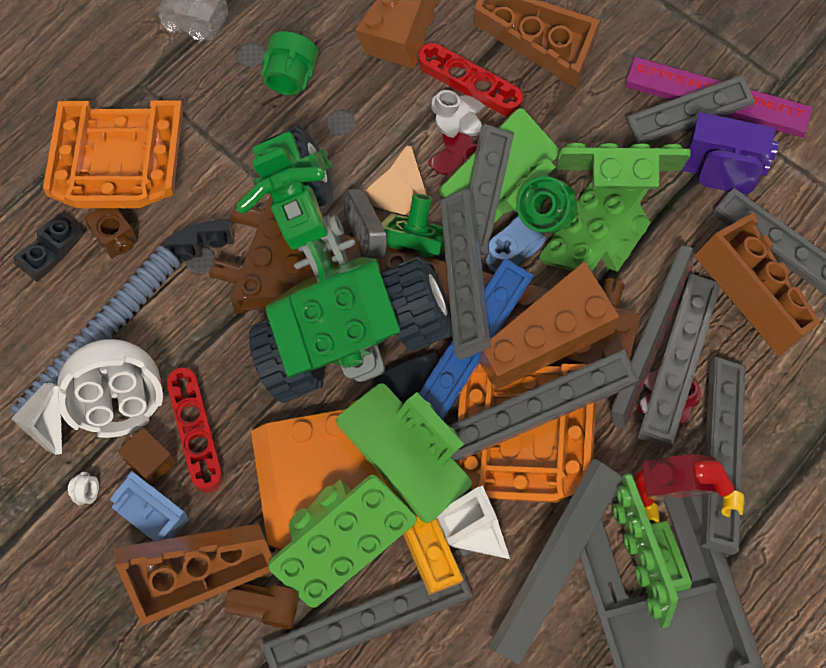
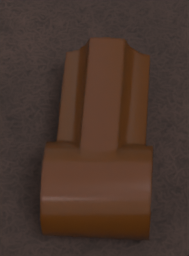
(271, 606)

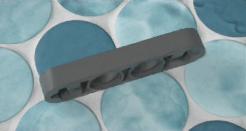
(364, 224)

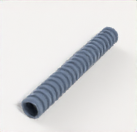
(113, 315)

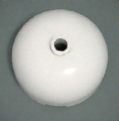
(104, 372)

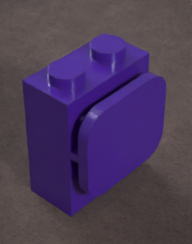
(730, 152)

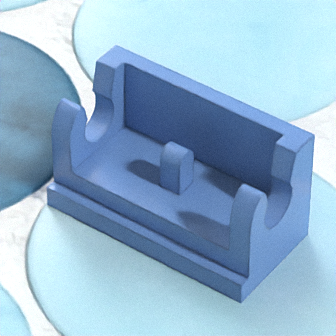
(148, 509)

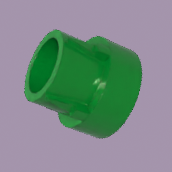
(288, 62)
(531, 201)

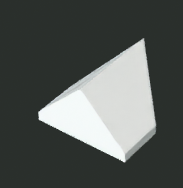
(42, 418)
(473, 525)

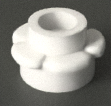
(83, 489)

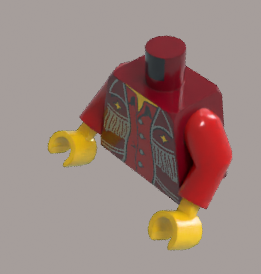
(685, 477)

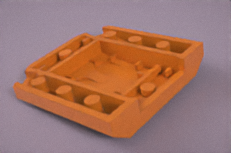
(113, 155)
(299, 461)
(536, 464)

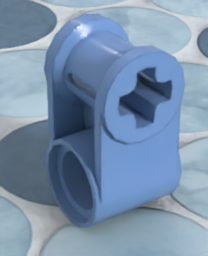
(514, 244)

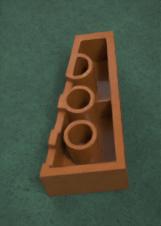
(396, 29)
(541, 32)
(758, 284)
(550, 329)
(190, 568)

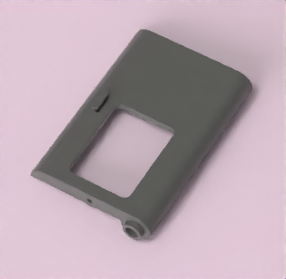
(709, 618)

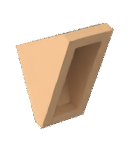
(396, 183)

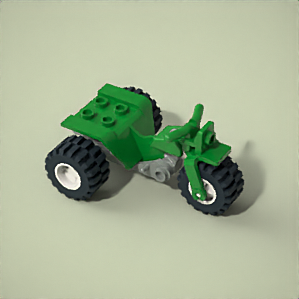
(341, 309)

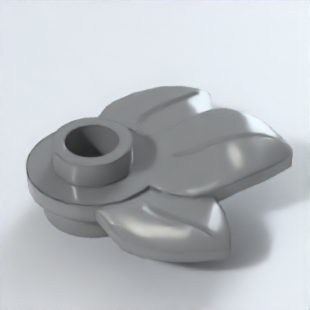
(456, 113)

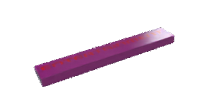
(674, 83)

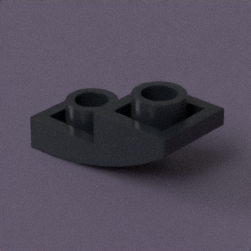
(188, 242)
(50, 247)
(409, 376)

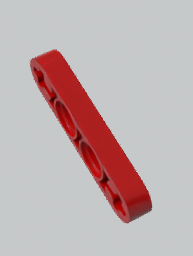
(467, 83)
(192, 430)

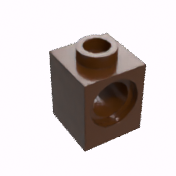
(108, 219)
(146, 456)

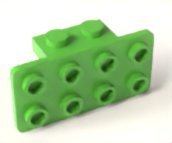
(528, 158)
(623, 167)
(604, 227)
(408, 449)
(339, 537)
(655, 552)

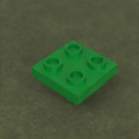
(415, 230)

